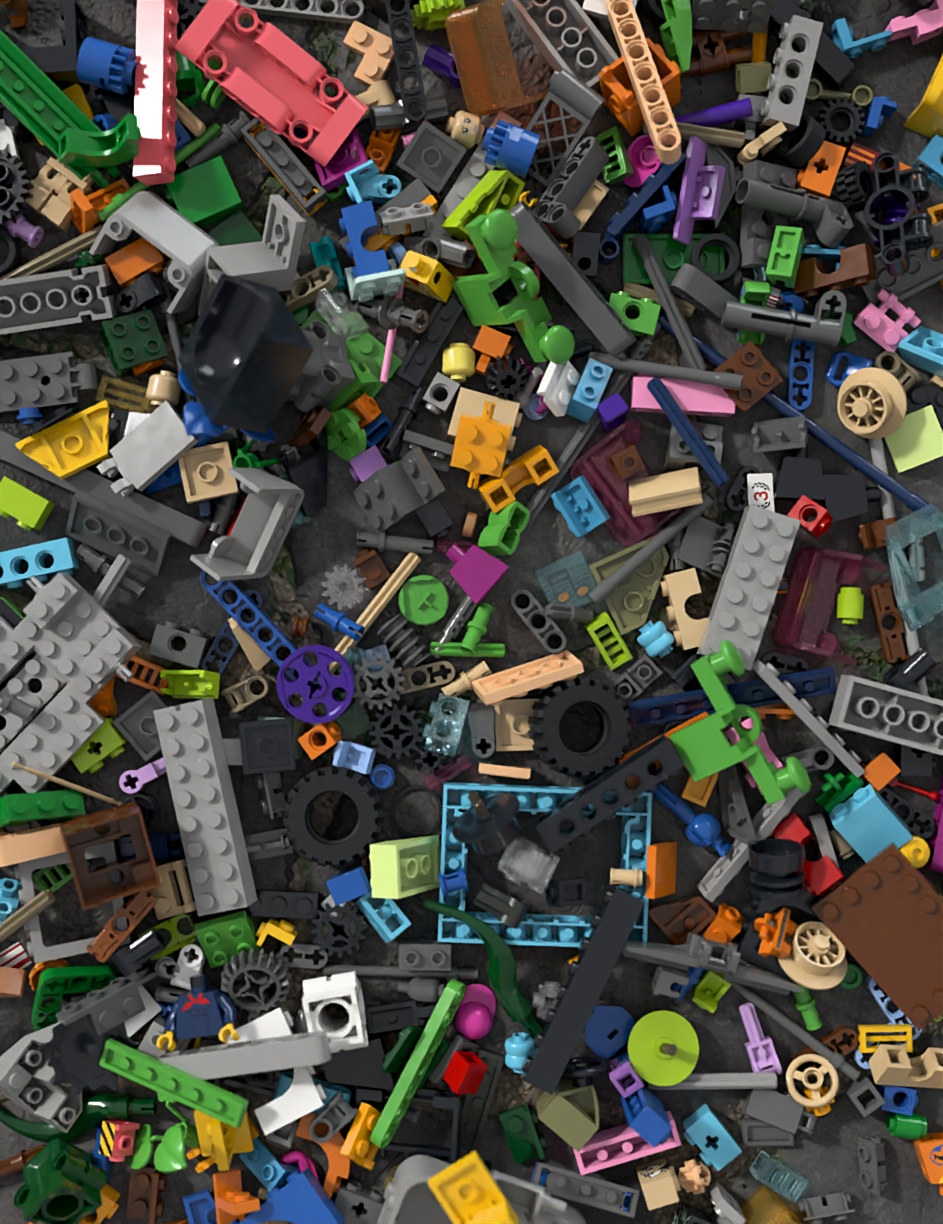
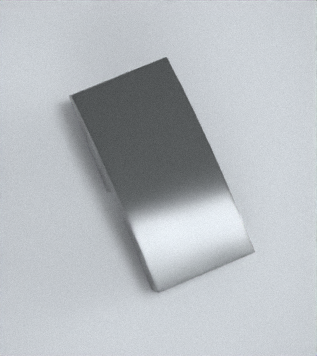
(636, 678)

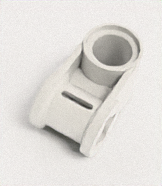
(189, 965)

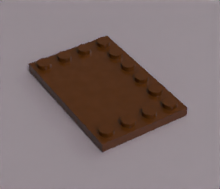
(893, 929)

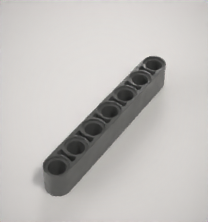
(571, 281)

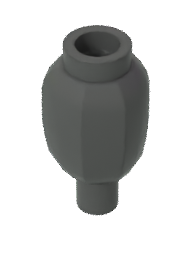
(422, 989)

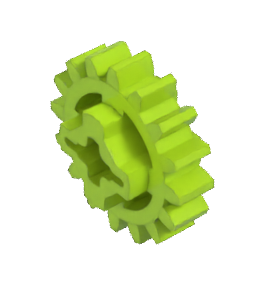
(433, 13)

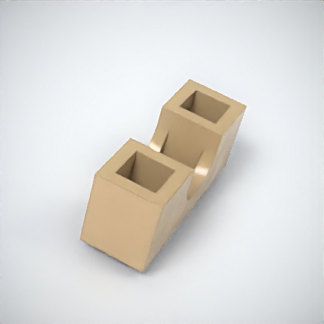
(678, 588)
(893, 1067)

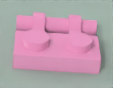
(880, 327)

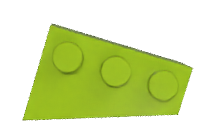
(495, 191)

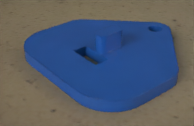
(602, 1023)

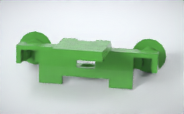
(494, 241)
(706, 748)

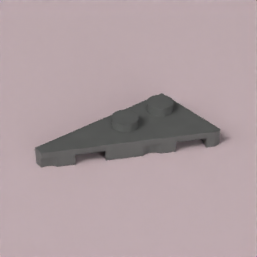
(733, 808)

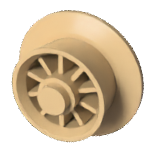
(872, 403)
(815, 957)

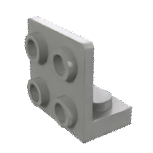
(726, 1206)

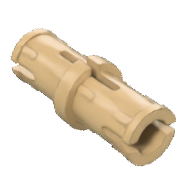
(464, 682)

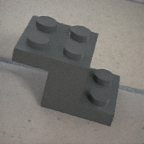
(398, 490)

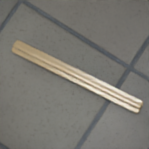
(379, 603)

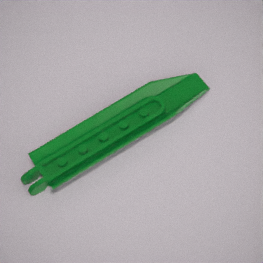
(42, 105)

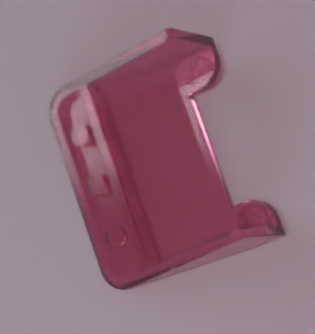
(615, 492)

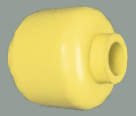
(459, 362)

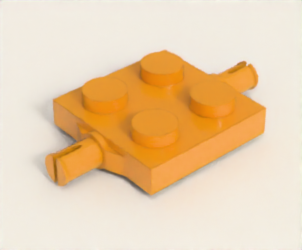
(481, 445)

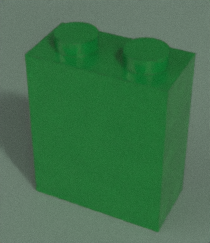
(205, 193)

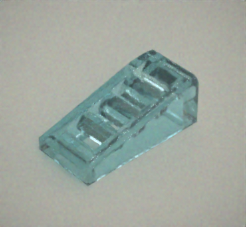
(765, 1166)

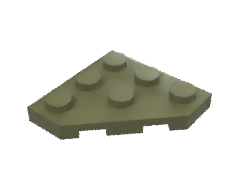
(634, 596)

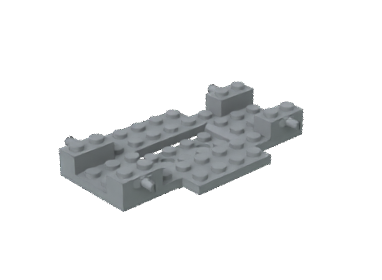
(74, 646)

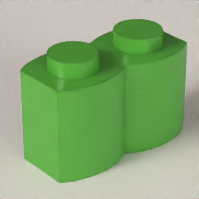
(504, 530)

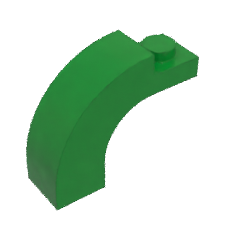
(100, 148)

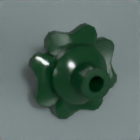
(86, 259)

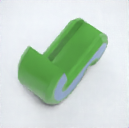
(753, 294)

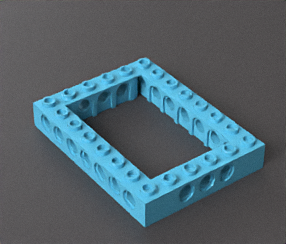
(538, 928)

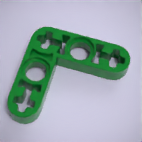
(58, 987)

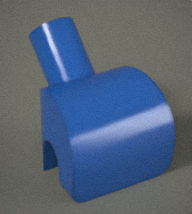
(794, 301)

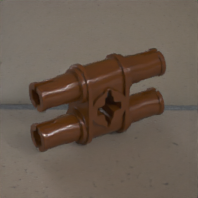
(722, 58)

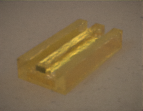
(102, 388)

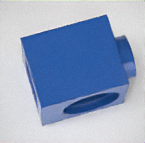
(904, 1105)

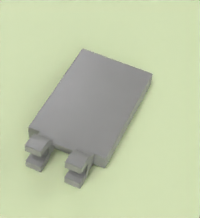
(148, 450)

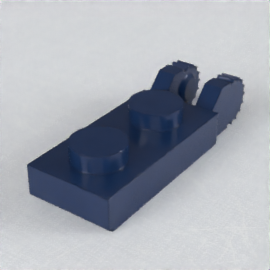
(158, 842)

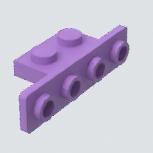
(699, 191)

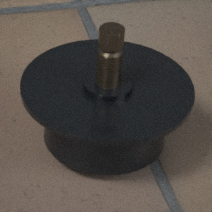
(489, 823)

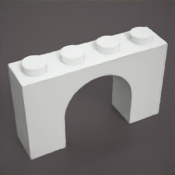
(303, 1093)

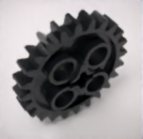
(13, 187)

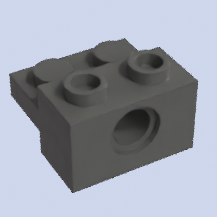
(680, 455)

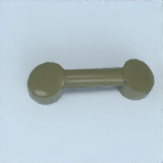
(861, 94)

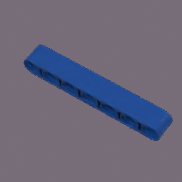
(253, 628)

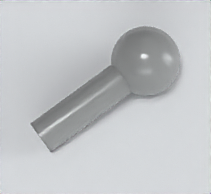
(525, 397)

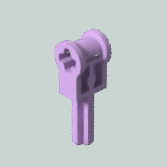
(143, 774)
(760, 1048)

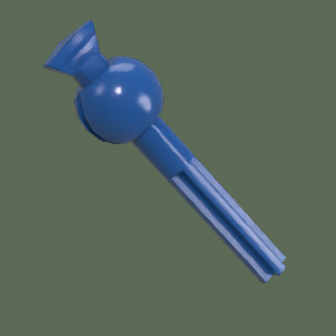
(701, 828)

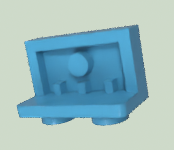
(580, 506)

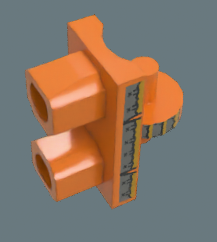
(772, 932)

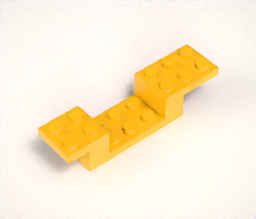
(471, 1194)

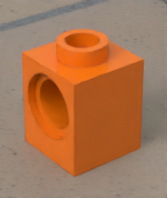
(313, 745)

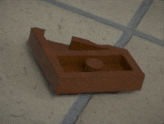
(310, 427)
(681, 917)

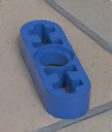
(805, 392)

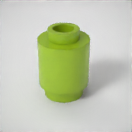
(850, 605)

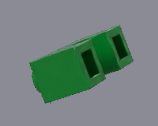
(49, 805)

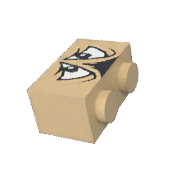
(658, 1183)

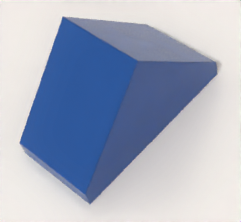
(348, 885)

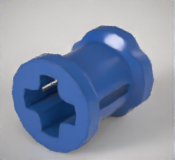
(453, 882)

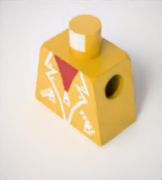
(421, 274)

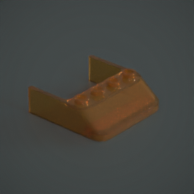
(485, 59)

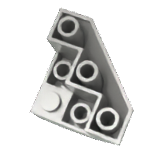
(28, 1082)

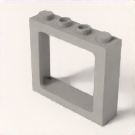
(24, 872)

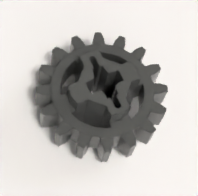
(386, 688)

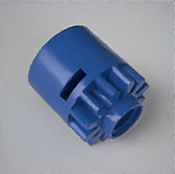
(106, 65)
(510, 148)

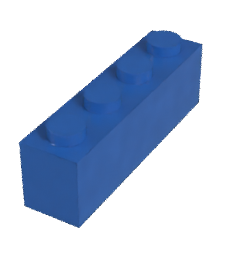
(647, 1115)

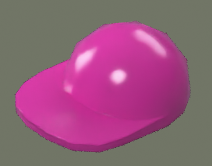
(643, 160)
(475, 1012)

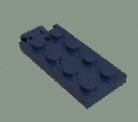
(635, 204)

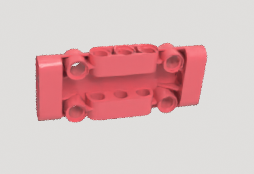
(272, 78)

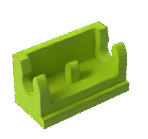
(191, 684)

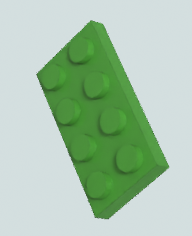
(364, 349)

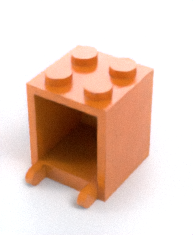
(620, 95)

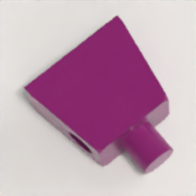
(475, 571)

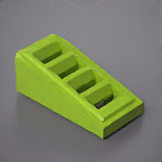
(598, 622)

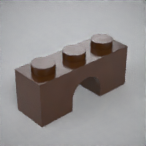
(855, 269)

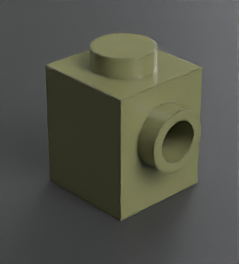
(753, 77)

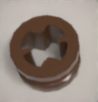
(300, 627)

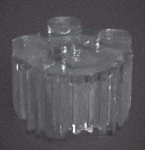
(528, 863)

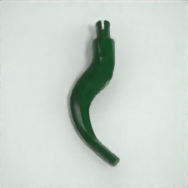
(501, 968)
(95, 1110)

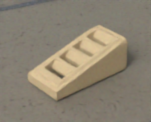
(253, 651)

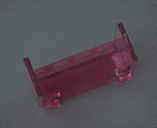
(812, 598)

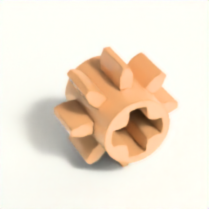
(694, 1176)

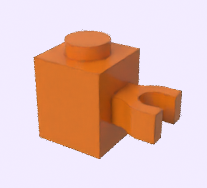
(488, 346)

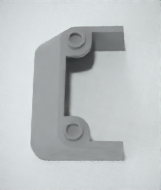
(169, 233)
(258, 529)

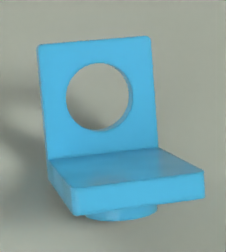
(353, 177)

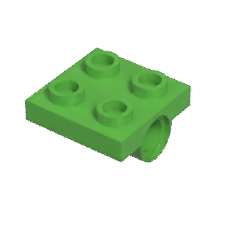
(226, 936)

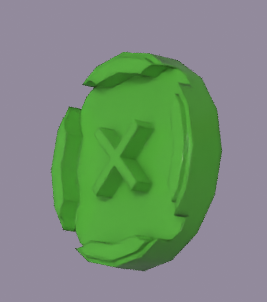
(423, 600)

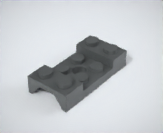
(755, 234)

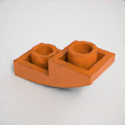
(382, 147)

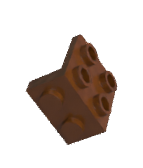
(757, 373)

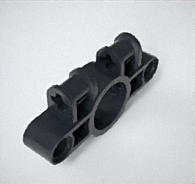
(896, 187)

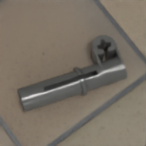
(827, 215)
(790, 323)

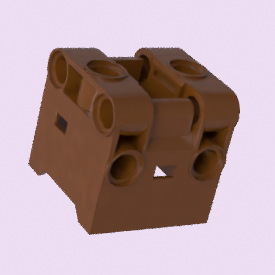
(138, 872)

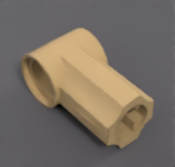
(377, 94)

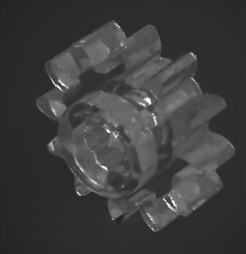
(353, 586)

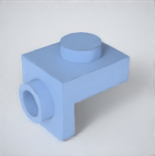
(354, 756)

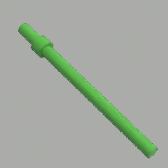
(181, 155)

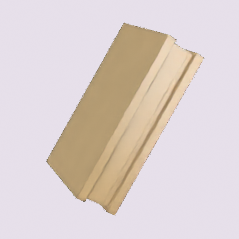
(665, 491)

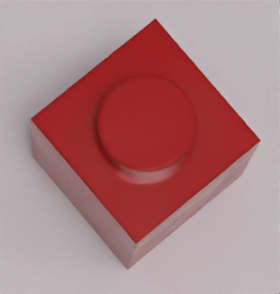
(465, 1072)

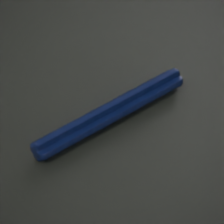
(687, 432)

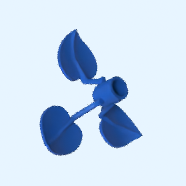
(199, 424)

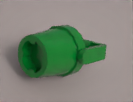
(188, 79)

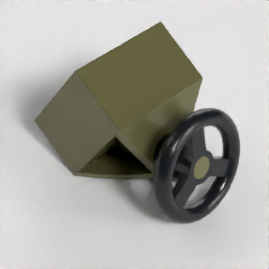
(574, 1104)

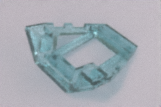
(925, 604)

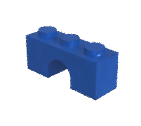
(359, 224)

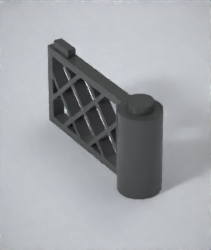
(577, 100)

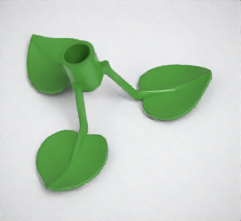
(170, 1153)

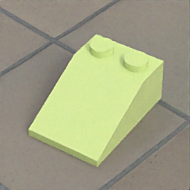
(404, 867)

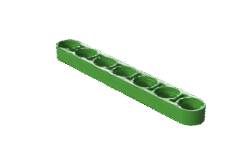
(418, 1063)

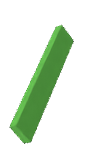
(174, 1083)

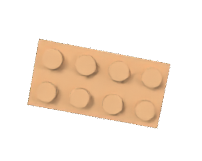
(526, 677)

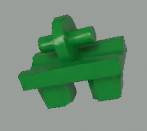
(837, 789)

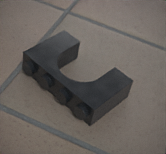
(749, 940)

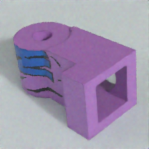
(624, 1074)

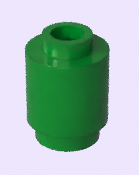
(906, 1126)

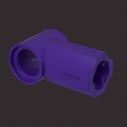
(441, 63)

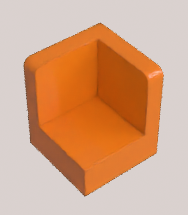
(879, 771)

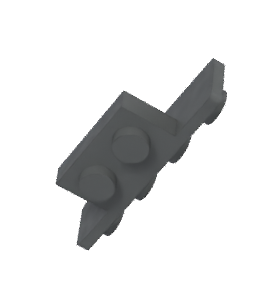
(111, 1004)

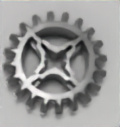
(251, 989)

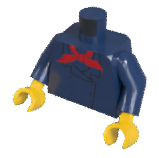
(199, 1015)

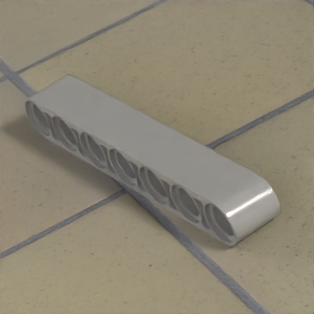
(252, 1055)

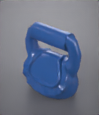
(854, 363)

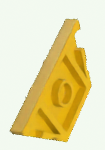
(71, 443)

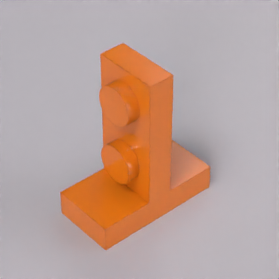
(85, 208)
(230, 1199)

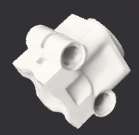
(340, 989)

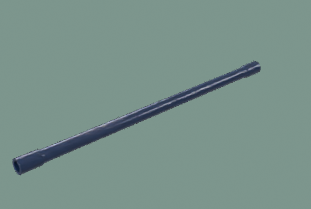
(911, 500)

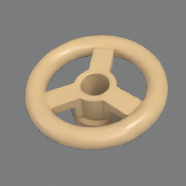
(816, 1100)

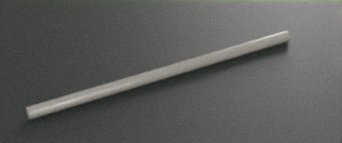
(888, 511)

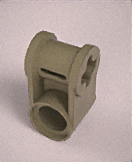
(899, 368)
(243, 695)

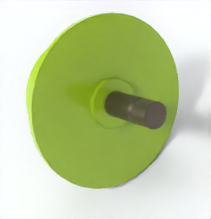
(663, 1048)

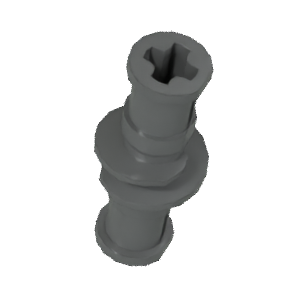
(393, 313)

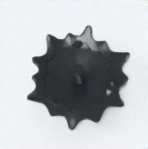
(78, 1051)

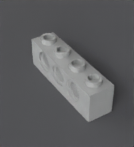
(806, 35)

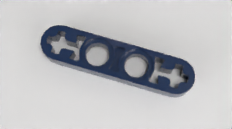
(226, 631)

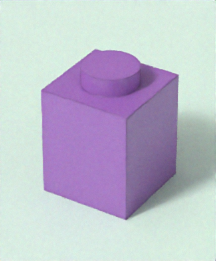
(366, 464)

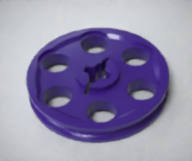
(326, 679)

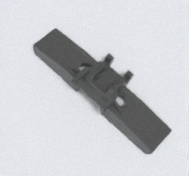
(697, 954)

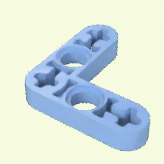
(877, 994)

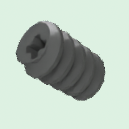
(402, 642)

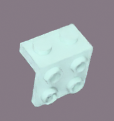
(368, 286)

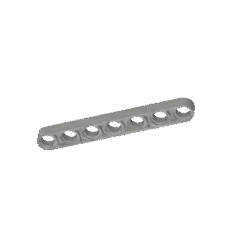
(313, 12)

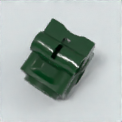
(60, 1185)

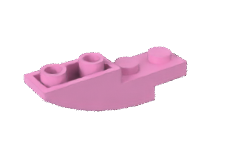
(921, 26)

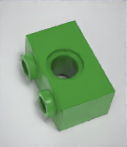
(646, 308)

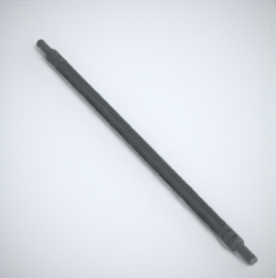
(549, 486)

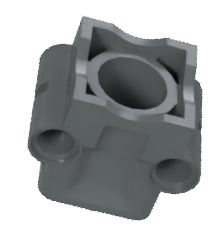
(325, 371)

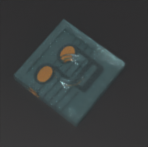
(567, 580)

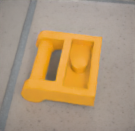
(357, 1144)

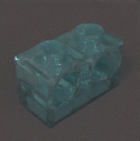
(447, 724)

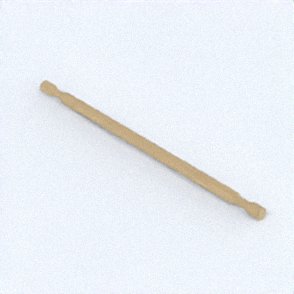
(66, 783)

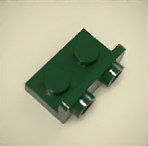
(521, 1133)

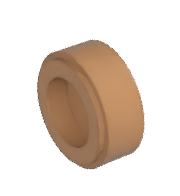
(469, 524)

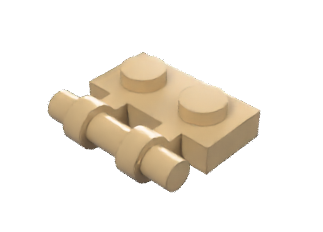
(764, 143)

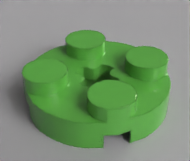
(345, 434)

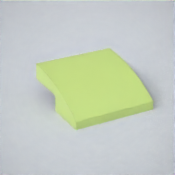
(916, 440)

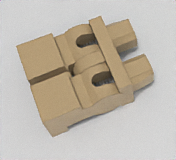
(57, 180)

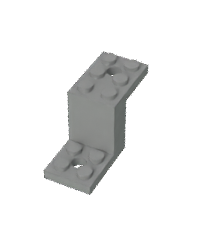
(263, 262)

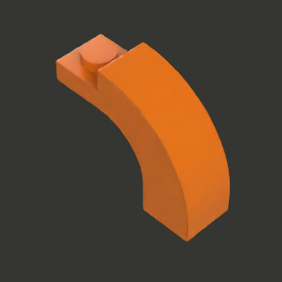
(338, 1163)

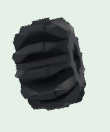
(506, 376)

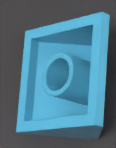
(924, 350)

